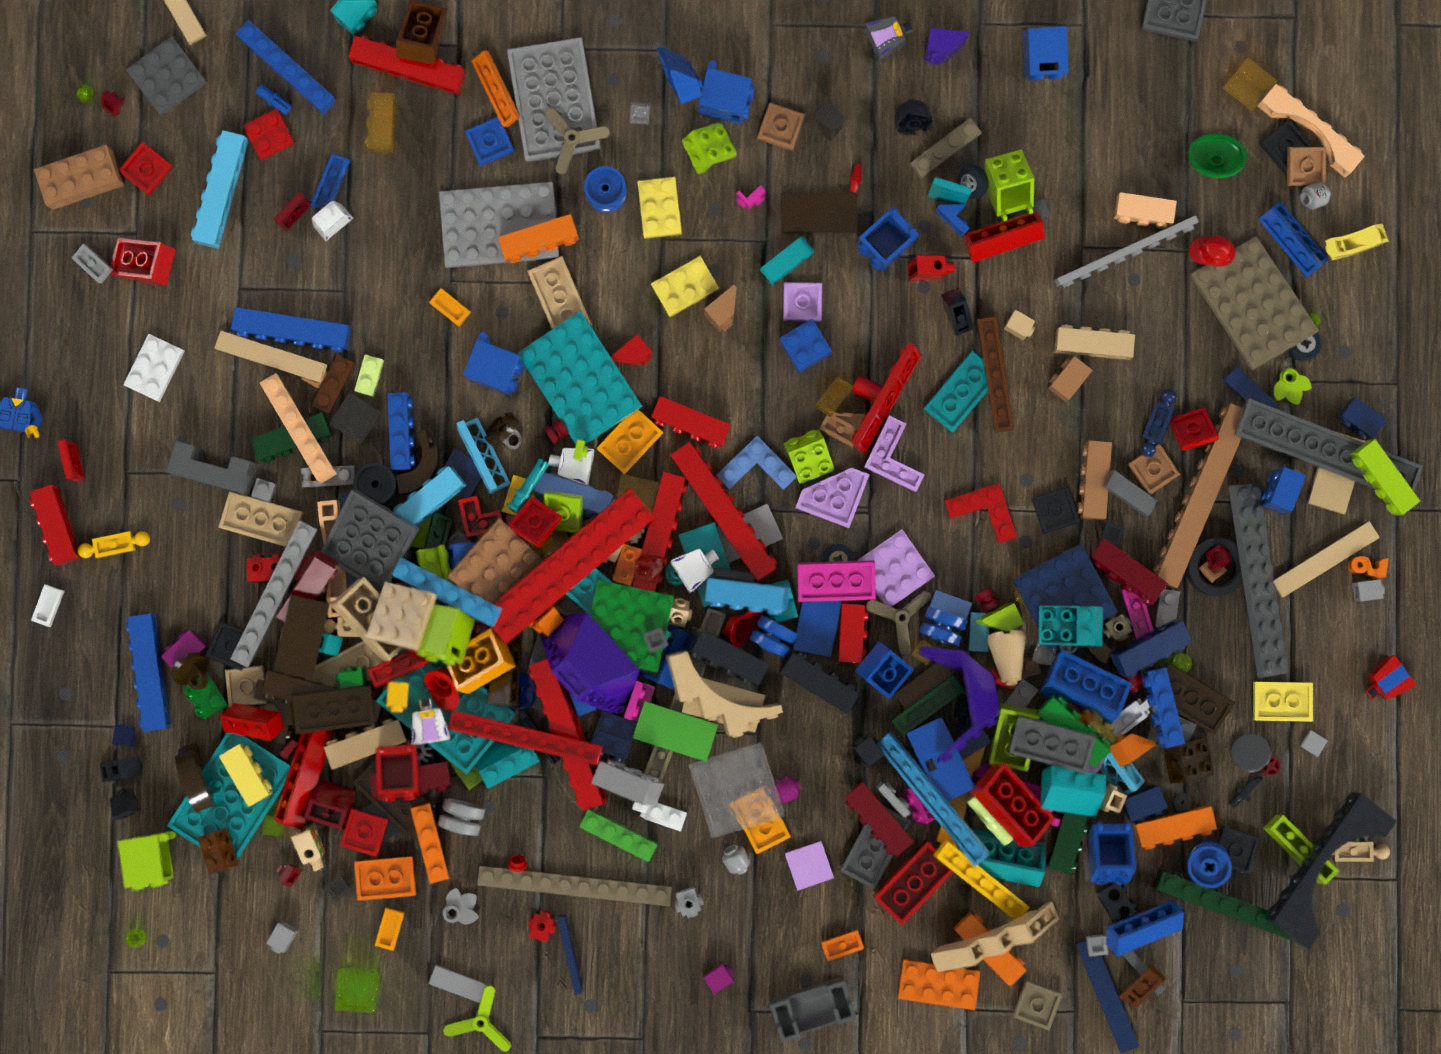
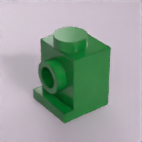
(351, 677)

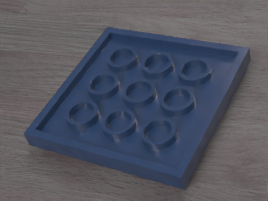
(1064, 582)

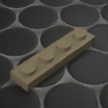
(945, 148)

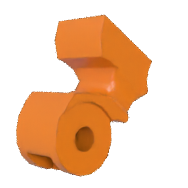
(1363, 565)

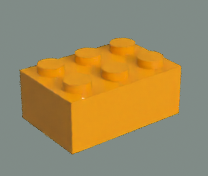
(484, 660)

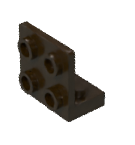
(1188, 761)

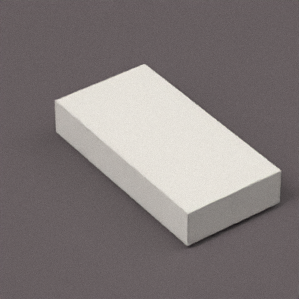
(47, 605)

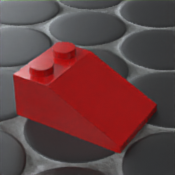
(142, 261)

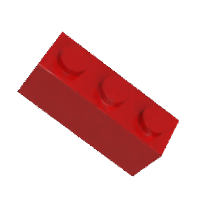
(852, 633)
(252, 721)

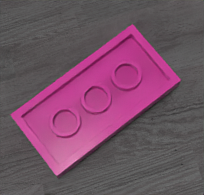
(836, 581)

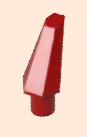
(856, 177)
(998, 682)

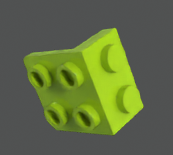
(708, 146)
(809, 456)

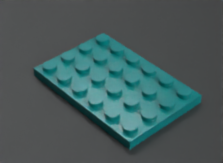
(580, 379)
(461, 748)
(229, 806)

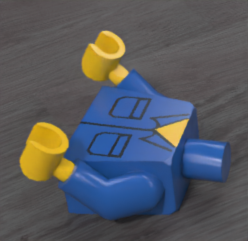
(20, 414)

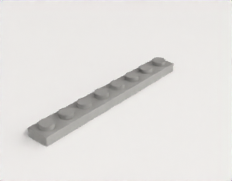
(1119, 256)
(274, 593)

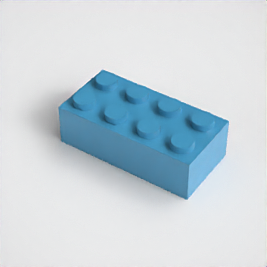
(747, 594)

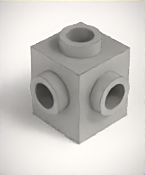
(685, 895)

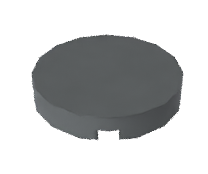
(1251, 752)

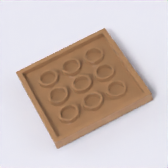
(494, 563)

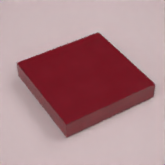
(292, 211)

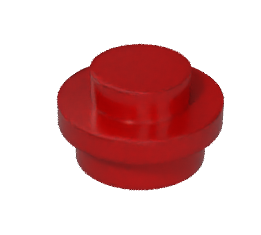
(517, 863)

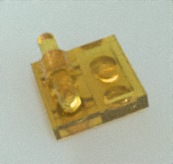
(1250, 84)
(643, 488)

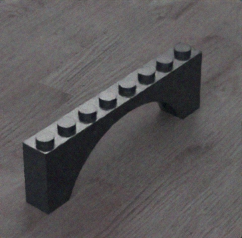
(1294, 908)

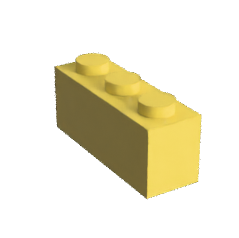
(246, 774)

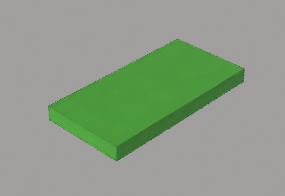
(675, 731)

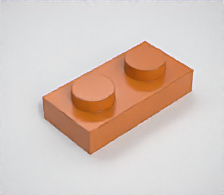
(842, 945)

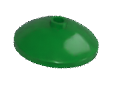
(1217, 155)

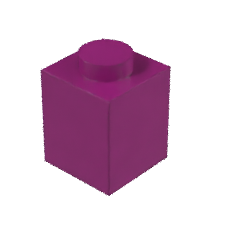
(719, 977)

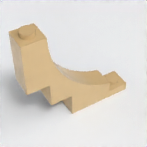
(997, 941)

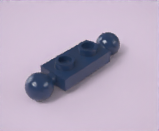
(1158, 423)

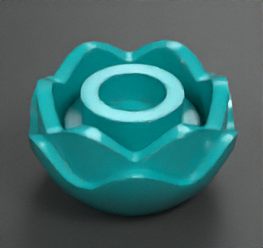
(671, 577)

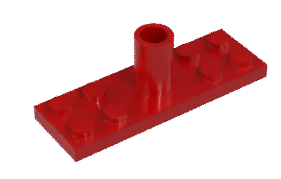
(882, 396)

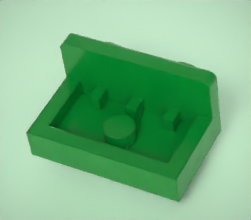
(206, 701)

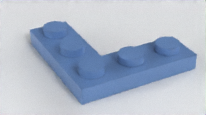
(761, 454)

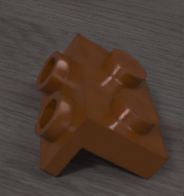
(218, 851)

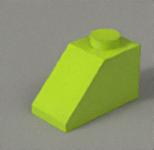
(1002, 618)

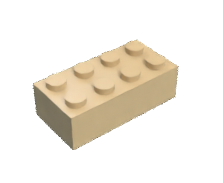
(357, 608)

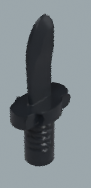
(1243, 794)

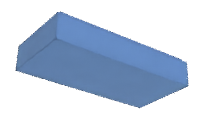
(950, 604)

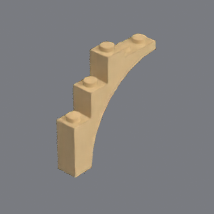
(734, 715)

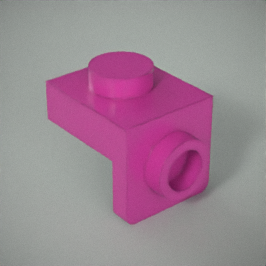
(756, 197)

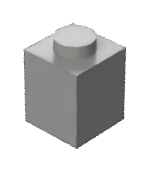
(1368, 590)
(282, 937)

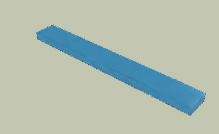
(933, 799)

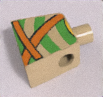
(308, 839)

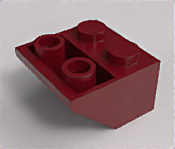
(330, 804)

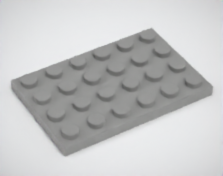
(553, 78)
(480, 215)

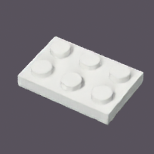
(154, 367)

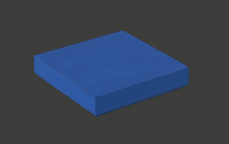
(489, 141)

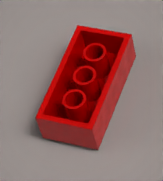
(1012, 804)
(912, 883)

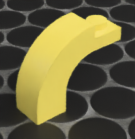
(1356, 242)

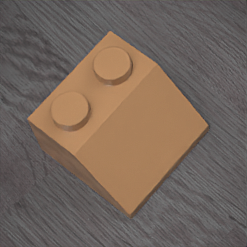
(722, 310)

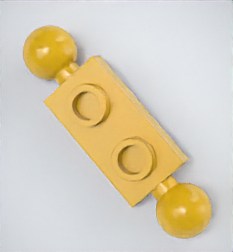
(113, 544)

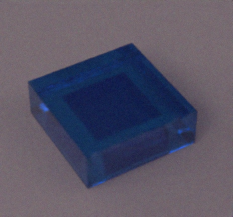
(123, 735)

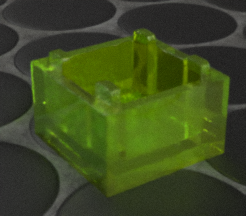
(357, 990)

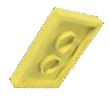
(659, 207)
(685, 286)
(1282, 701)

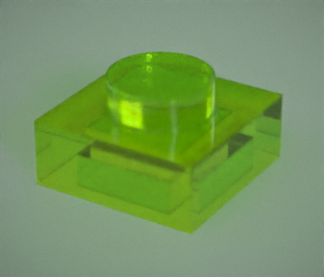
(272, 827)

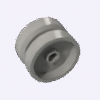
(461, 819)

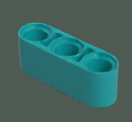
(787, 260)

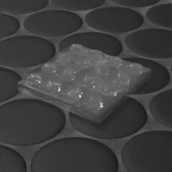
(736, 790)

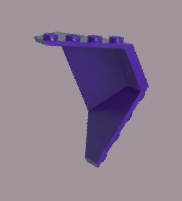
(590, 663)
(980, 691)

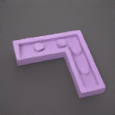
(883, 465)

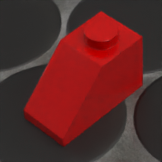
(633, 353)

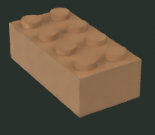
(79, 177)

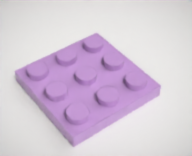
(897, 568)

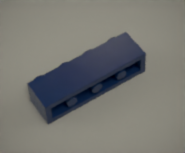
(1150, 648)

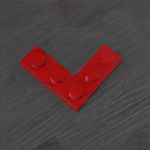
(991, 499)

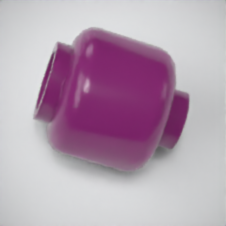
(787, 788)

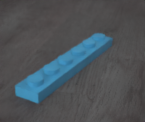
(447, 592)

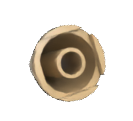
(1008, 654)

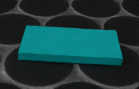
(959, 393)
(706, 539)

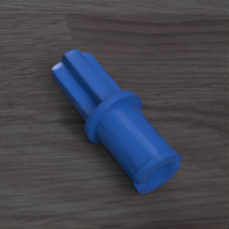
(273, 99)

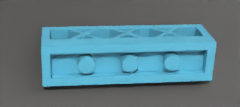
(476, 456)
(1126, 773)

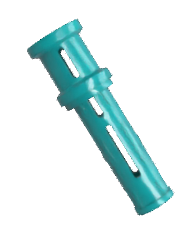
(523, 494)

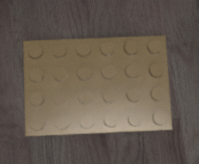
(1255, 304)

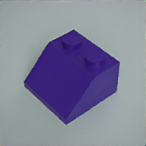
(943, 44)

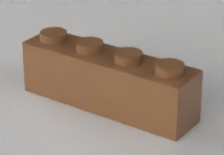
(1095, 472)

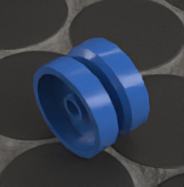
(599, 180)
(942, 628)
(772, 638)
(1212, 875)

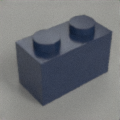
(1361, 419)
(1144, 803)

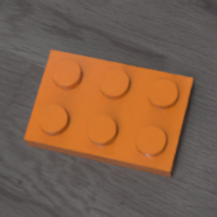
(385, 878)

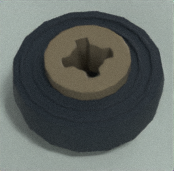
(837, 552)

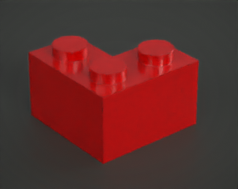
(473, 518)

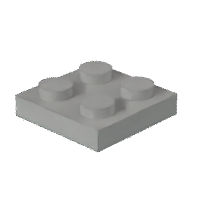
(888, 792)

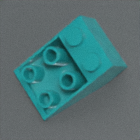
(1070, 625)

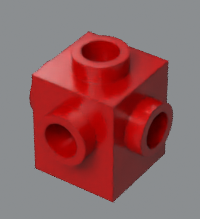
(538, 932)

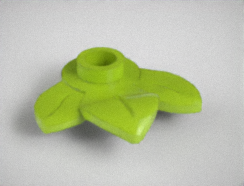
(1291, 389)

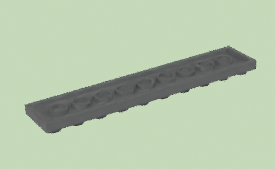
(1311, 443)
(1258, 580)

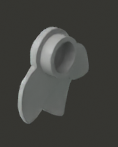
(462, 905)

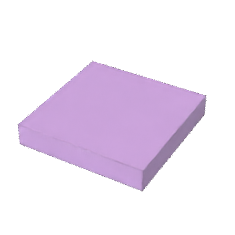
(802, 301)
(809, 865)

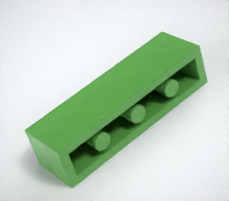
(618, 835)

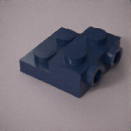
(614, 735)

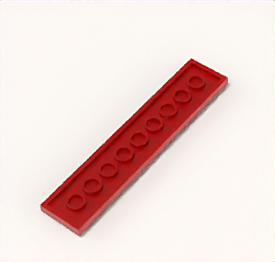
(570, 563)

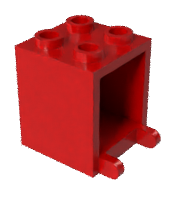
(397, 768)

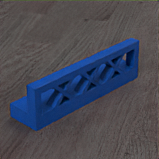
(1293, 240)

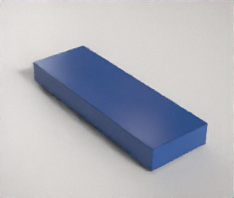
(330, 181)

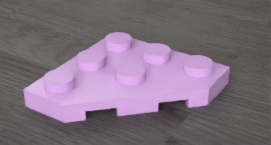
(834, 497)

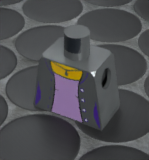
(887, 36)

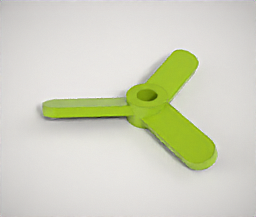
(473, 1024)

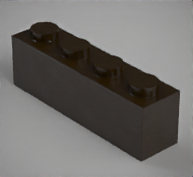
(505, 688)

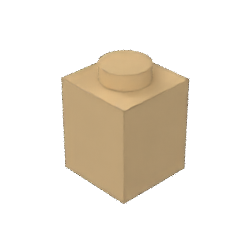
(1020, 325)

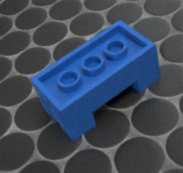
(1086, 686)

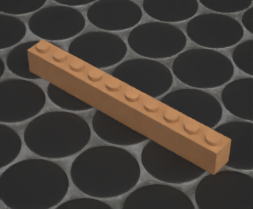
(1200, 499)

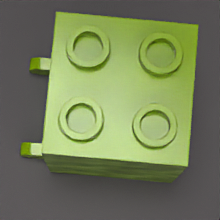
(1010, 183)
(446, 635)
(146, 860)

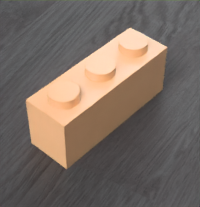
(1144, 210)

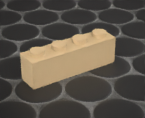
(1094, 343)
(363, 744)

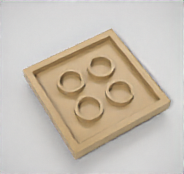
(401, 616)

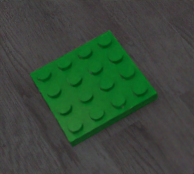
(628, 614)

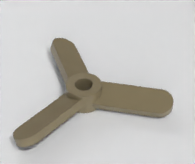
(569, 146)
(893, 614)

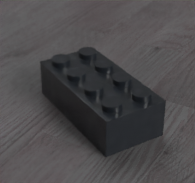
(731, 659)
(818, 682)

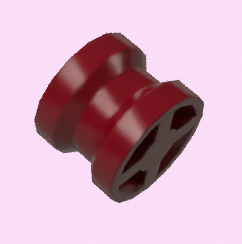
(1273, 767)

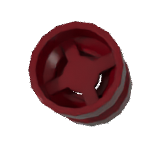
(560, 428)
(986, 599)

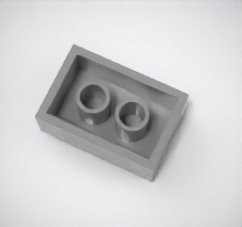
(628, 782)

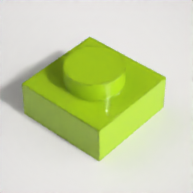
(580, 450)

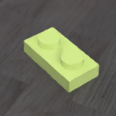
(369, 375)

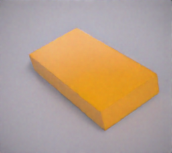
(449, 307)
(389, 928)

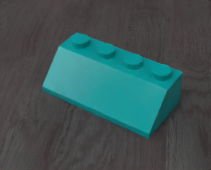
(1011, 861)

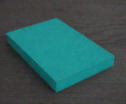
(949, 191)

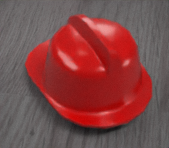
(1212, 251)
(741, 627)
(442, 688)

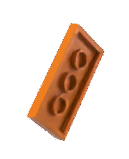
(948, 988)

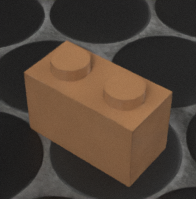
(1069, 379)

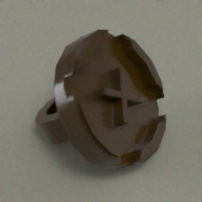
(502, 429)
(189, 669)

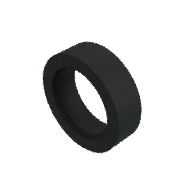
(1193, 573)

